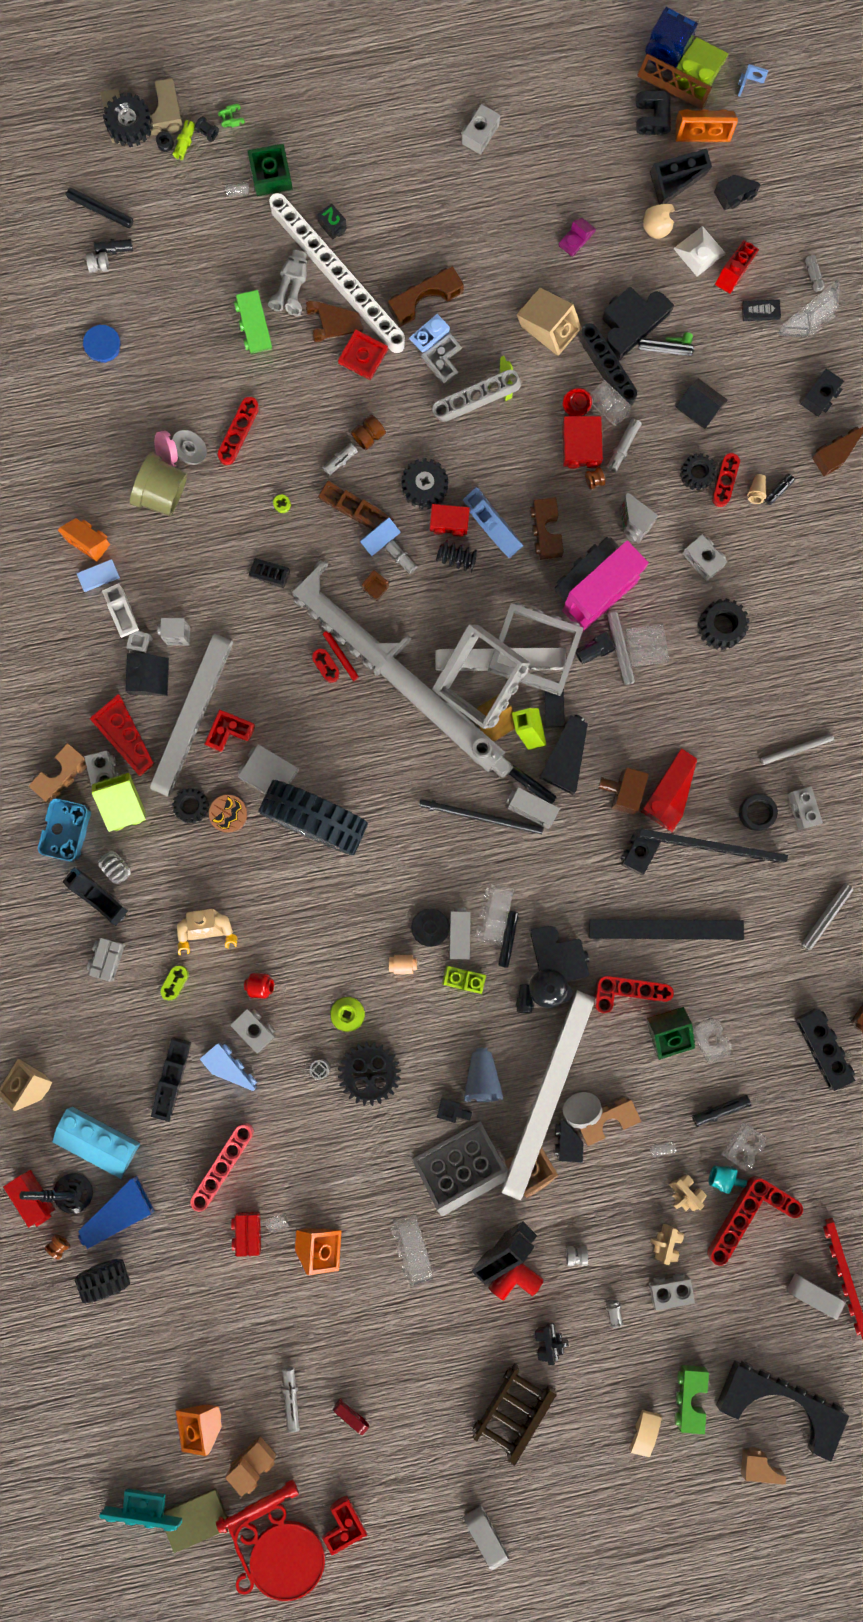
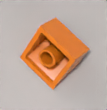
(84, 538)

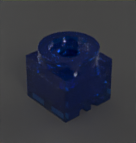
(671, 37)

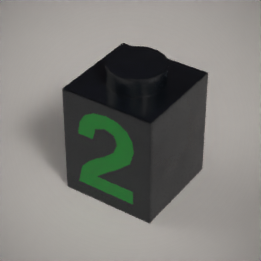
(332, 221)

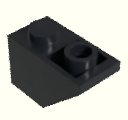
(735, 190)
(569, 1144)

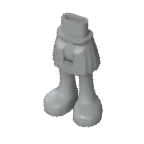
(292, 272)

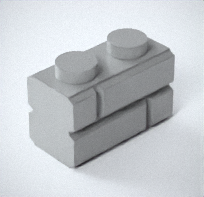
(106, 959)

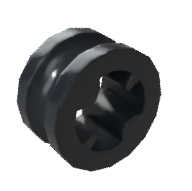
(164, 147)

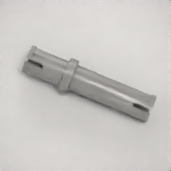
(620, 451)
(289, 1376)

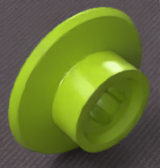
(351, 1005)

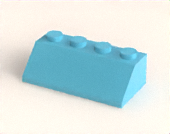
(95, 1142)

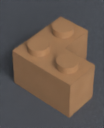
(247, 1467)

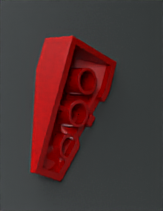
(671, 793)

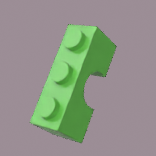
(692, 1381)

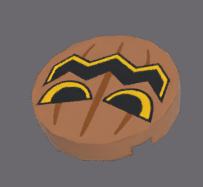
(228, 813)

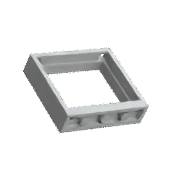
(454, 665)
(530, 679)

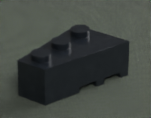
(678, 174)

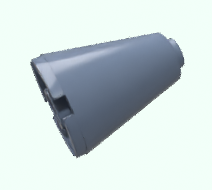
(482, 1078)

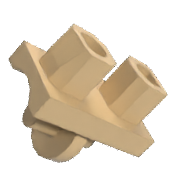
(684, 1196)
(665, 1243)

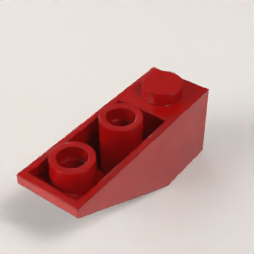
(736, 266)

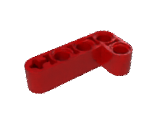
(634, 991)

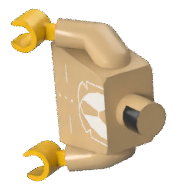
(204, 925)

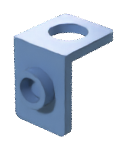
(749, 75)

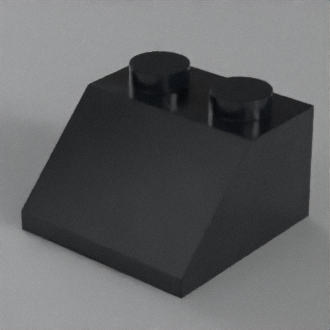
(147, 674)

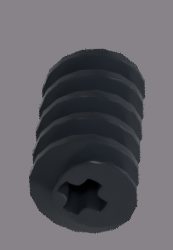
(457, 555)

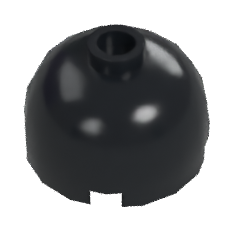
(548, 988)

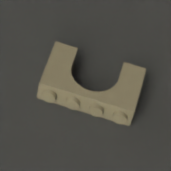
(167, 115)

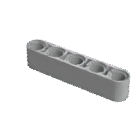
(467, 395)

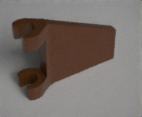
(334, 320)

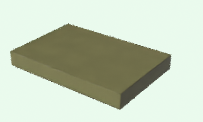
(198, 1520)

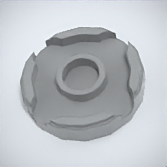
(582, 1110)

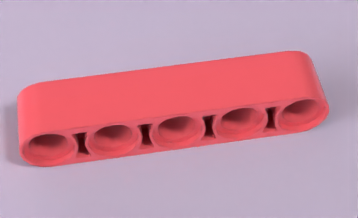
(217, 1175)

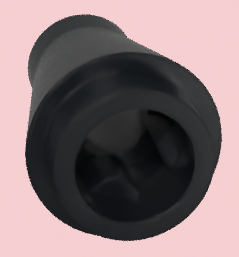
(524, 1001)

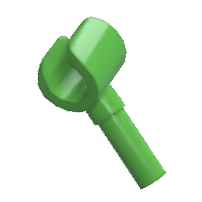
(686, 339)

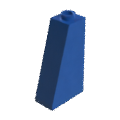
(121, 1211)

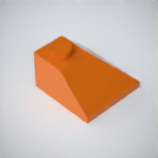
(318, 1249)
(198, 1428)

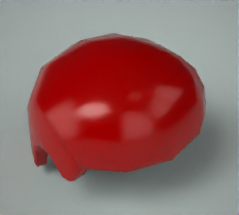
(577, 402)

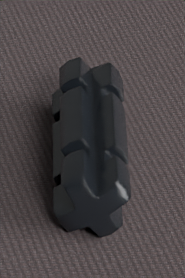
(779, 489)

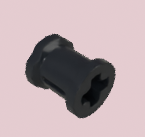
(206, 129)

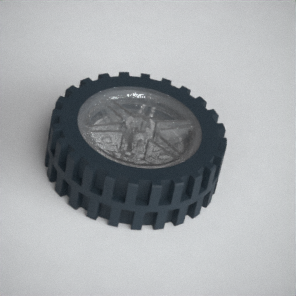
(313, 817)

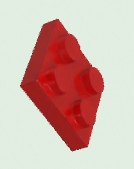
(363, 354)

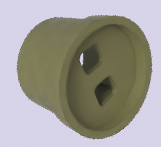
(158, 485)

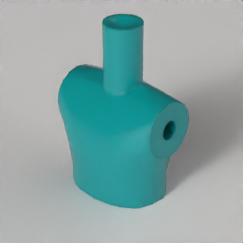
(725, 1178)

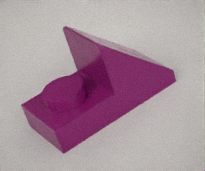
(577, 236)

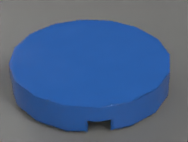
(101, 343)

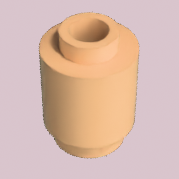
(402, 964)

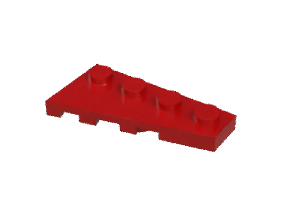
(121, 732)

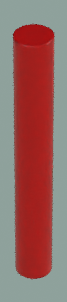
(340, 655)

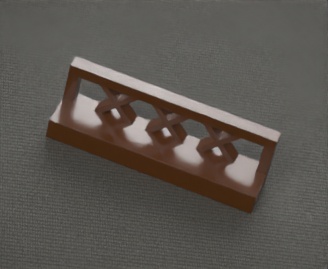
(669, 85)

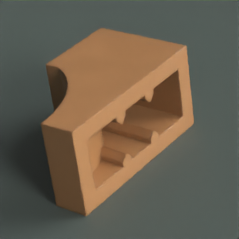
(757, 1469)

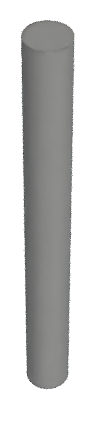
(797, 749)

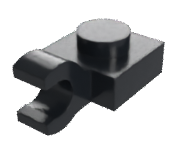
(450, 1110)

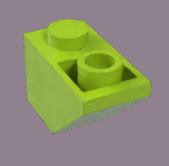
(529, 727)

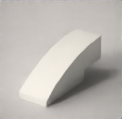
(120, 610)

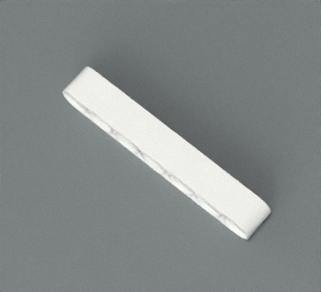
(480, 658)

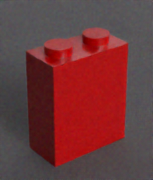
(582, 441)
(30, 1210)

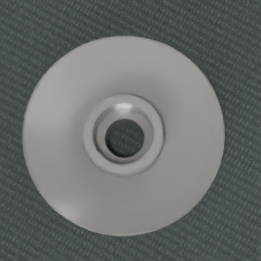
(189, 447)

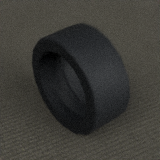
(773, 812)

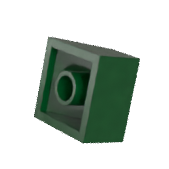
(671, 1033)

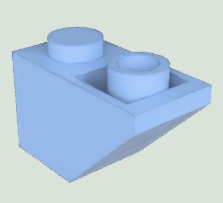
(430, 333)

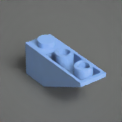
(223, 1065)

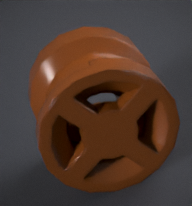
(595, 478)
(57, 1246)

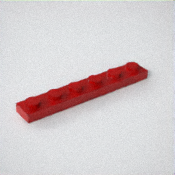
(843, 1270)

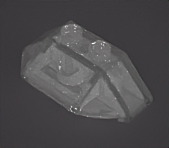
(814, 314)

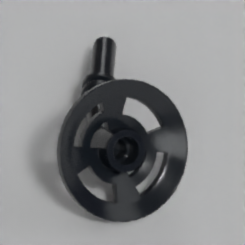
(70, 1194)

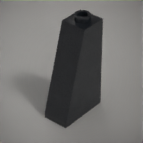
(565, 760)

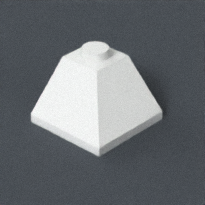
(699, 251)

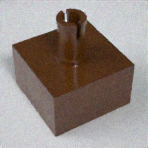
(627, 790)

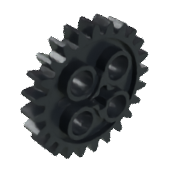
(371, 1091)

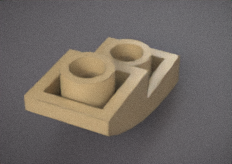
(646, 1434)

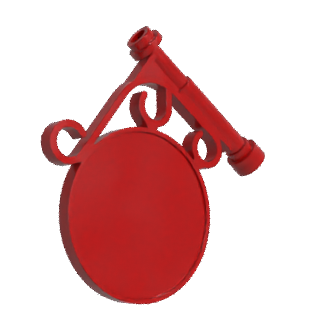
(284, 1557)

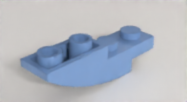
(492, 523)

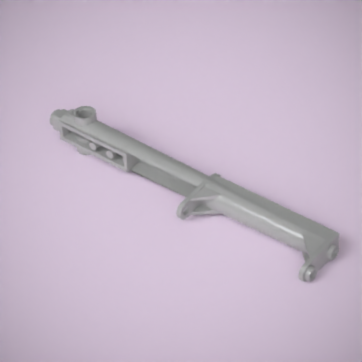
(382, 659)

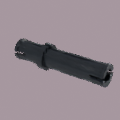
(719, 1111)

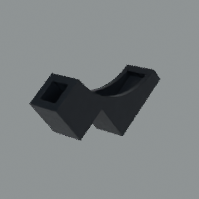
(95, 895)

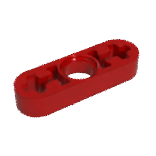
(719, 485)

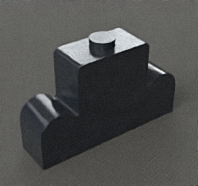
(633, 319)
(563, 957)
(507, 1253)

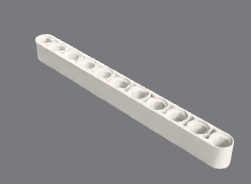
(333, 265)
(548, 1095)

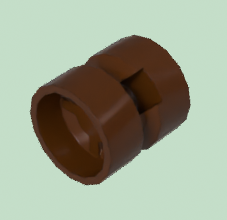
(366, 434)

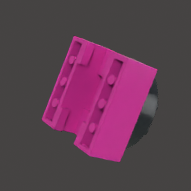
(599, 580)

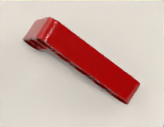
(747, 1215)

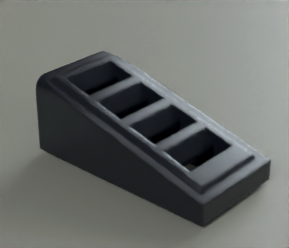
(278, 568)

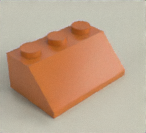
(705, 125)

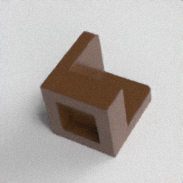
(375, 585)

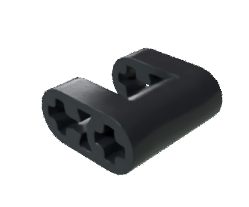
(661, 122)

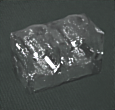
(739, 1143)

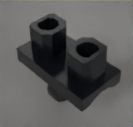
(553, 1341)

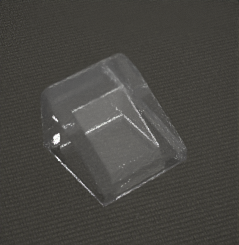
(277, 1223)

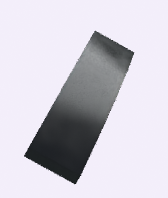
(170, 1079)

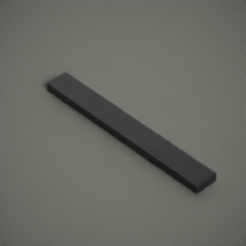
(710, 846)
(666, 929)

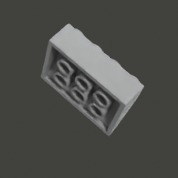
(460, 1168)

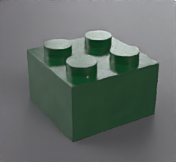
(270, 169)

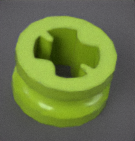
(283, 509)

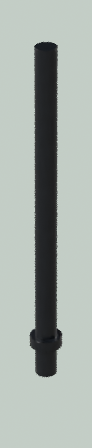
(432, 805)

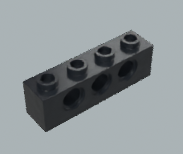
(807, 1024)

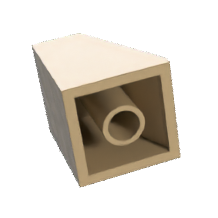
(550, 320)

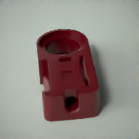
(351, 1417)

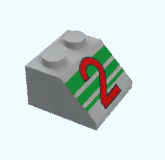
(636, 518)

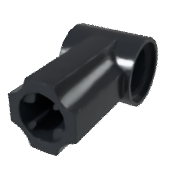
(597, 647)

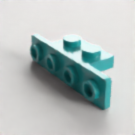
(142, 1509)

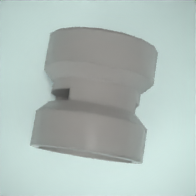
(97, 262)
(319, 1069)
(577, 1255)

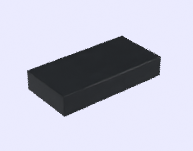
(554, 710)

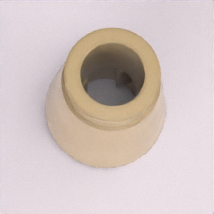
(757, 491)

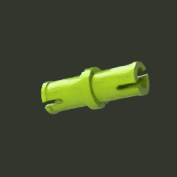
(184, 140)

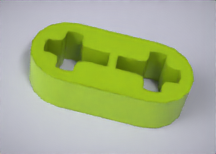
(171, 980)

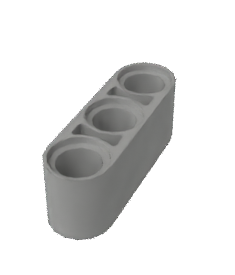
(816, 1296)
(486, 1538)

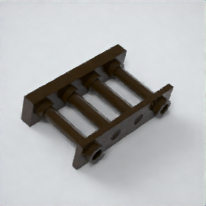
(534, 1414)

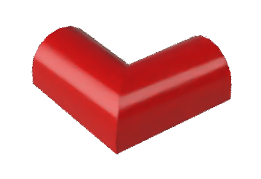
(226, 725)
(520, 1275)
(349, 1529)

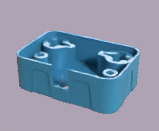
(73, 830)

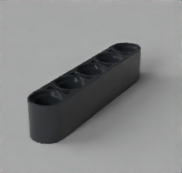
(607, 357)

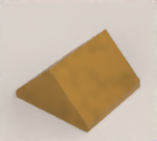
(504, 724)

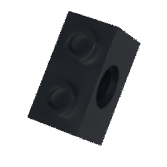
(828, 383)
(637, 863)

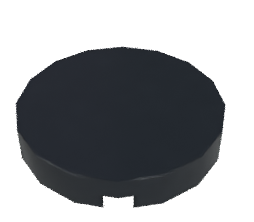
(430, 927)

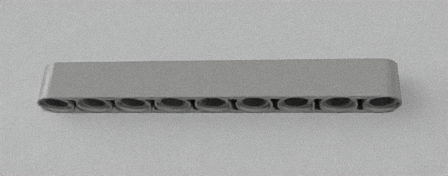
(191, 715)

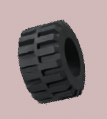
(729, 610)
(102, 1281)

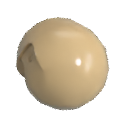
(657, 220)

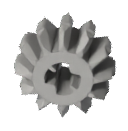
(114, 867)

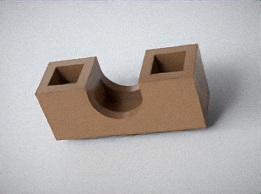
(71, 762)
(622, 1111)

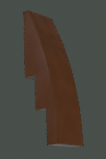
(352, 506)

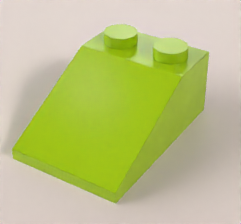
(701, 62)

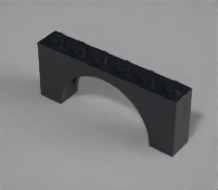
(747, 1385)

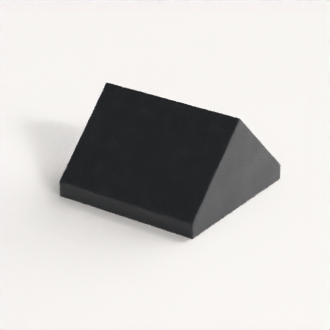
(701, 403)

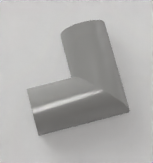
(438, 356)

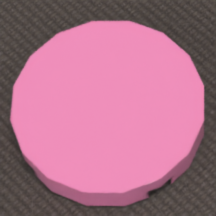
(165, 447)

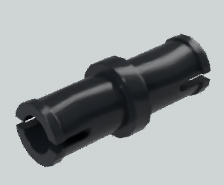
(113, 246)

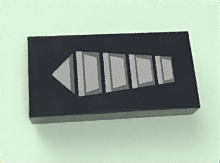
(761, 310)

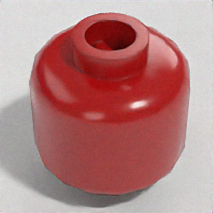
(259, 985)

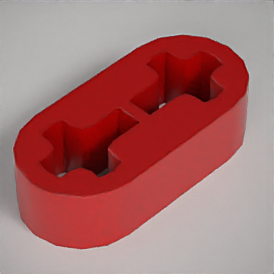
(329, 663)

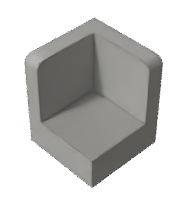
(138, 642)

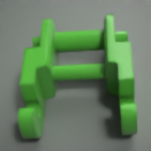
(228, 111)

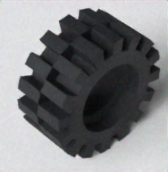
(704, 462)
(179, 802)

